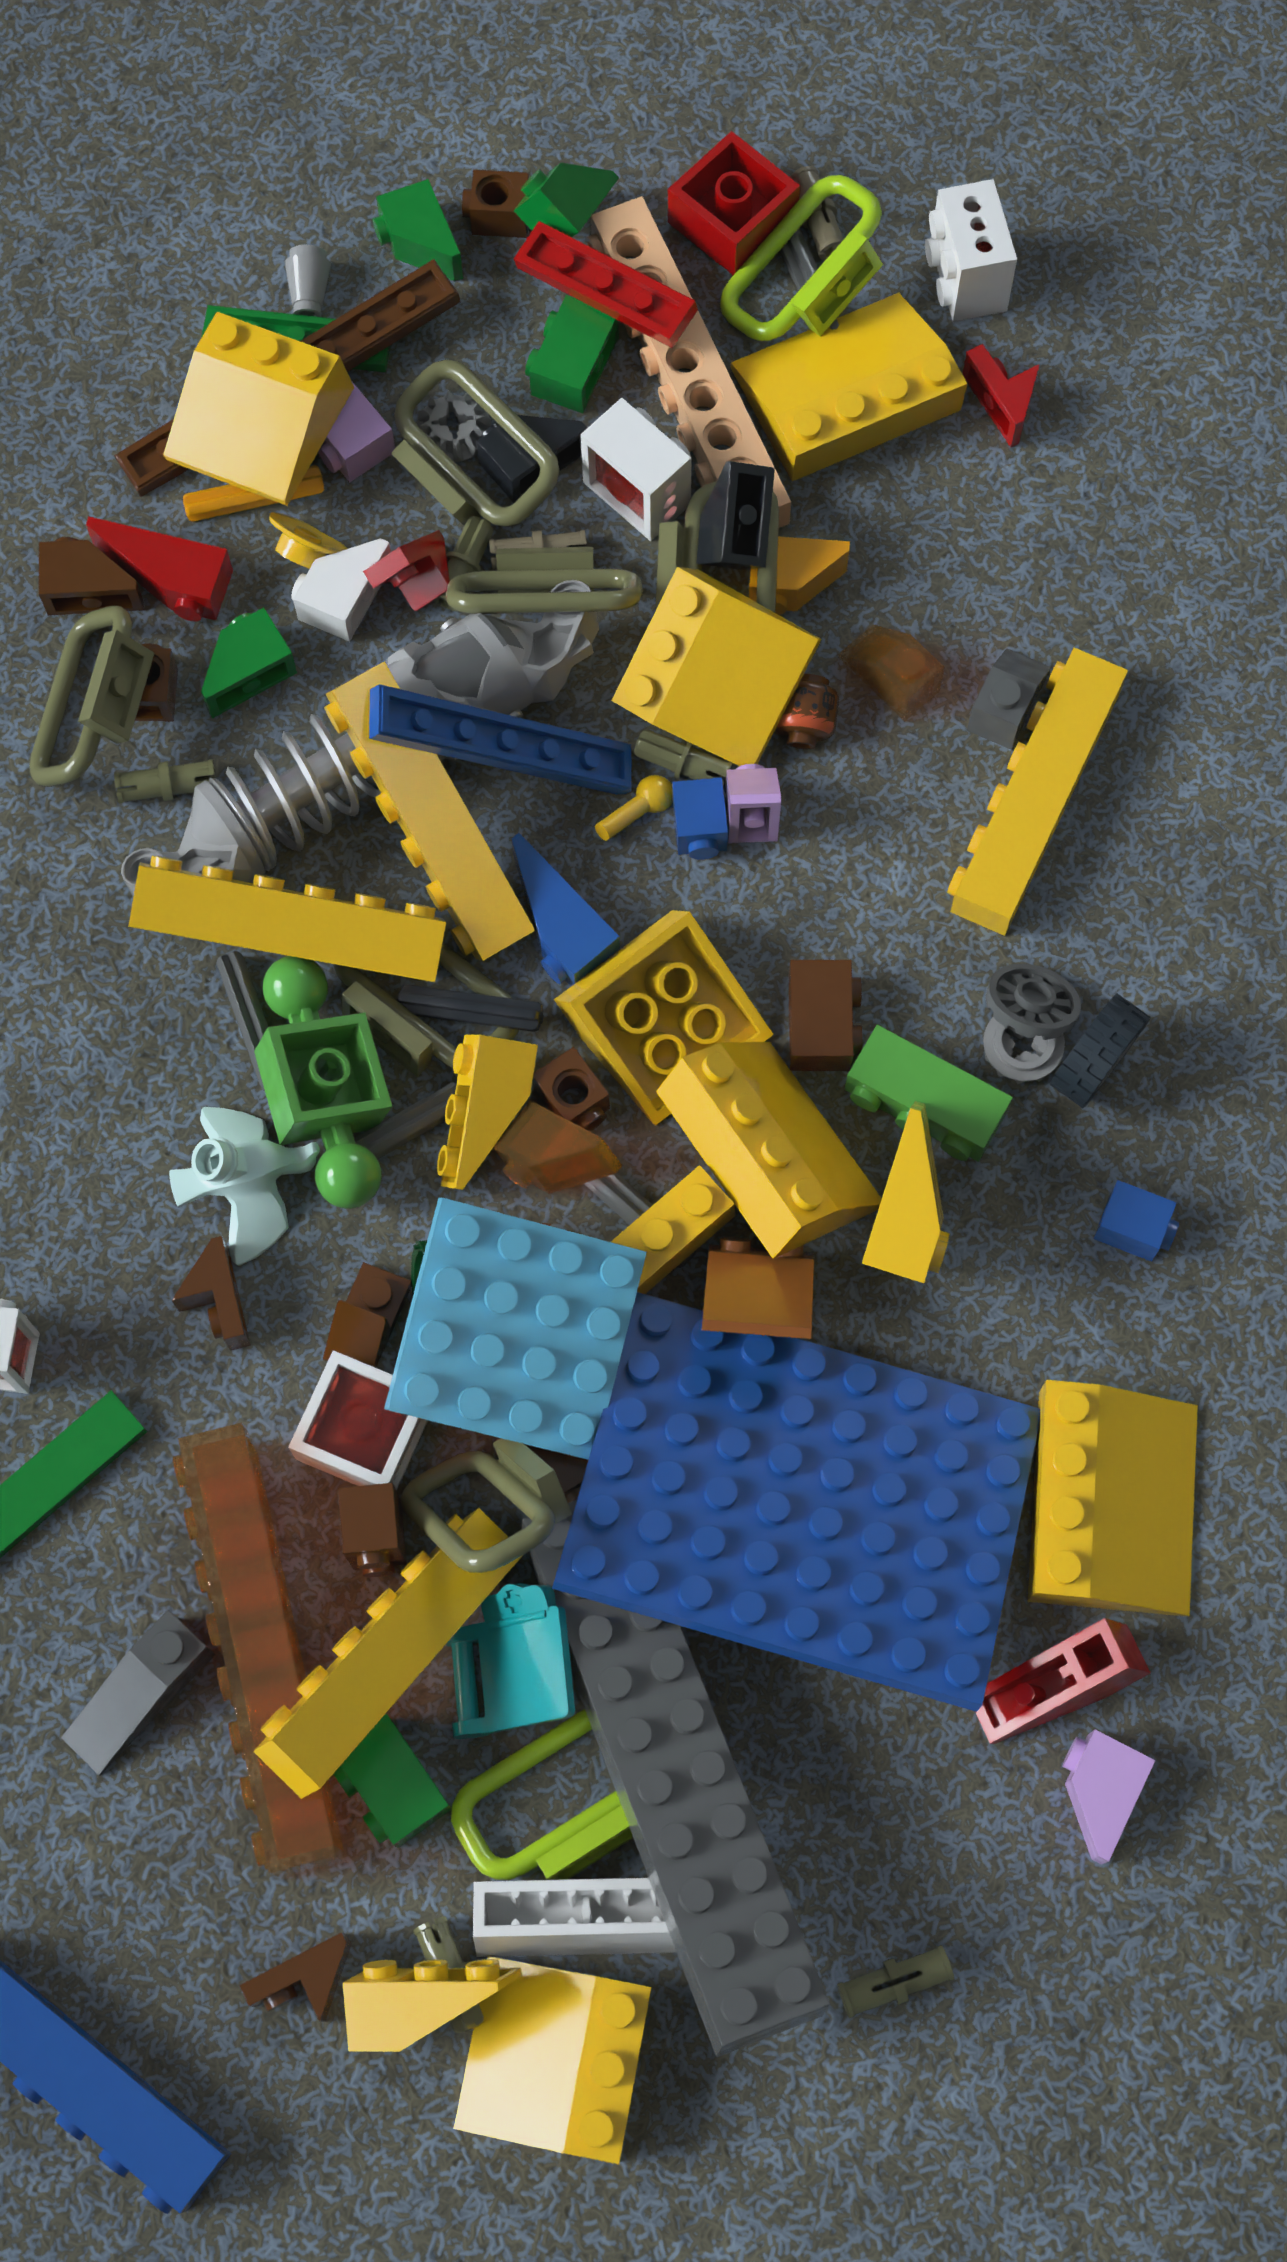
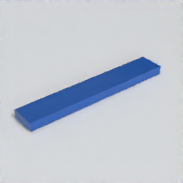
(498, 740)

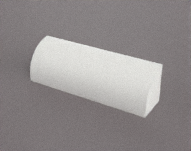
(568, 1918)

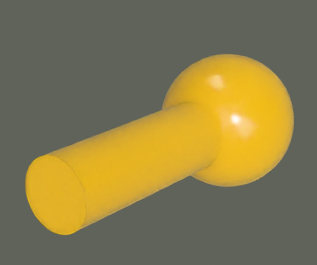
(651, 795)

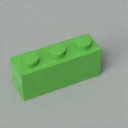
(958, 1105)

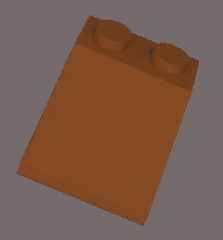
(757, 1293)

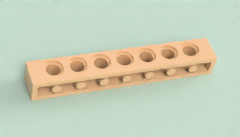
(632, 232)

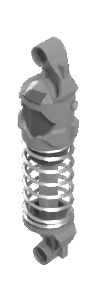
(471, 662)

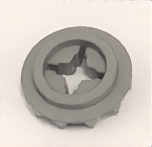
(468, 412)
(1027, 1066)

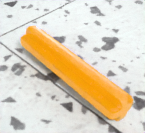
(231, 499)

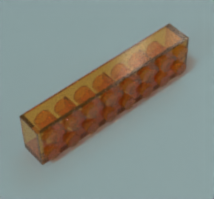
(257, 1638)

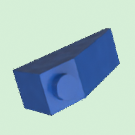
(566, 926)

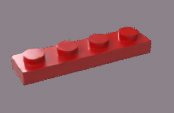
(606, 284)

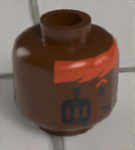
(810, 713)

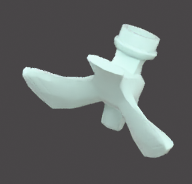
(244, 1169)

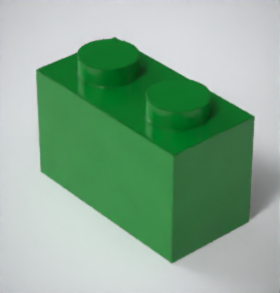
(572, 354)
(392, 1785)

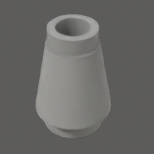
(307, 278)

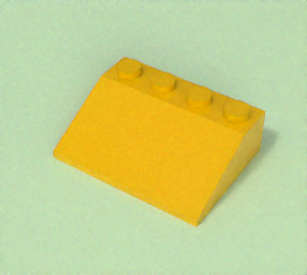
(851, 385)
(767, 1144)
(1113, 1500)

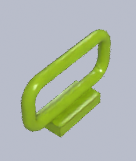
(833, 282)
(564, 1849)

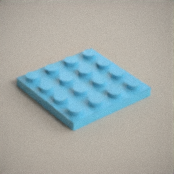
(515, 1329)

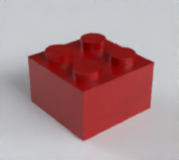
(730, 201)

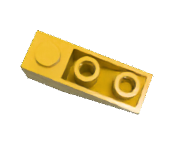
(489, 1093)
(398, 2006)

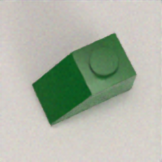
(564, 196)
(417, 229)
(246, 662)

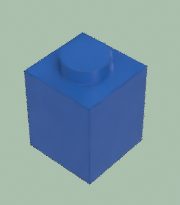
(700, 817)
(1137, 1221)

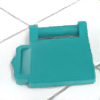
(521, 1663)

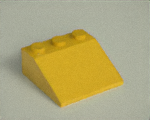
(256, 408)
(715, 668)
(657, 1004)
(910, 1215)
(555, 2062)

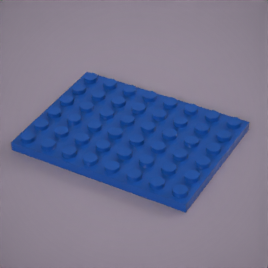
(803, 1503)

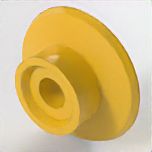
(301, 541)

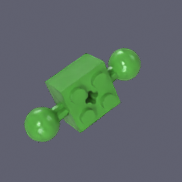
(322, 1080)

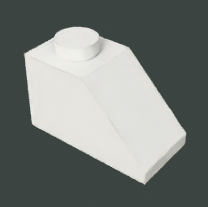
(337, 591)

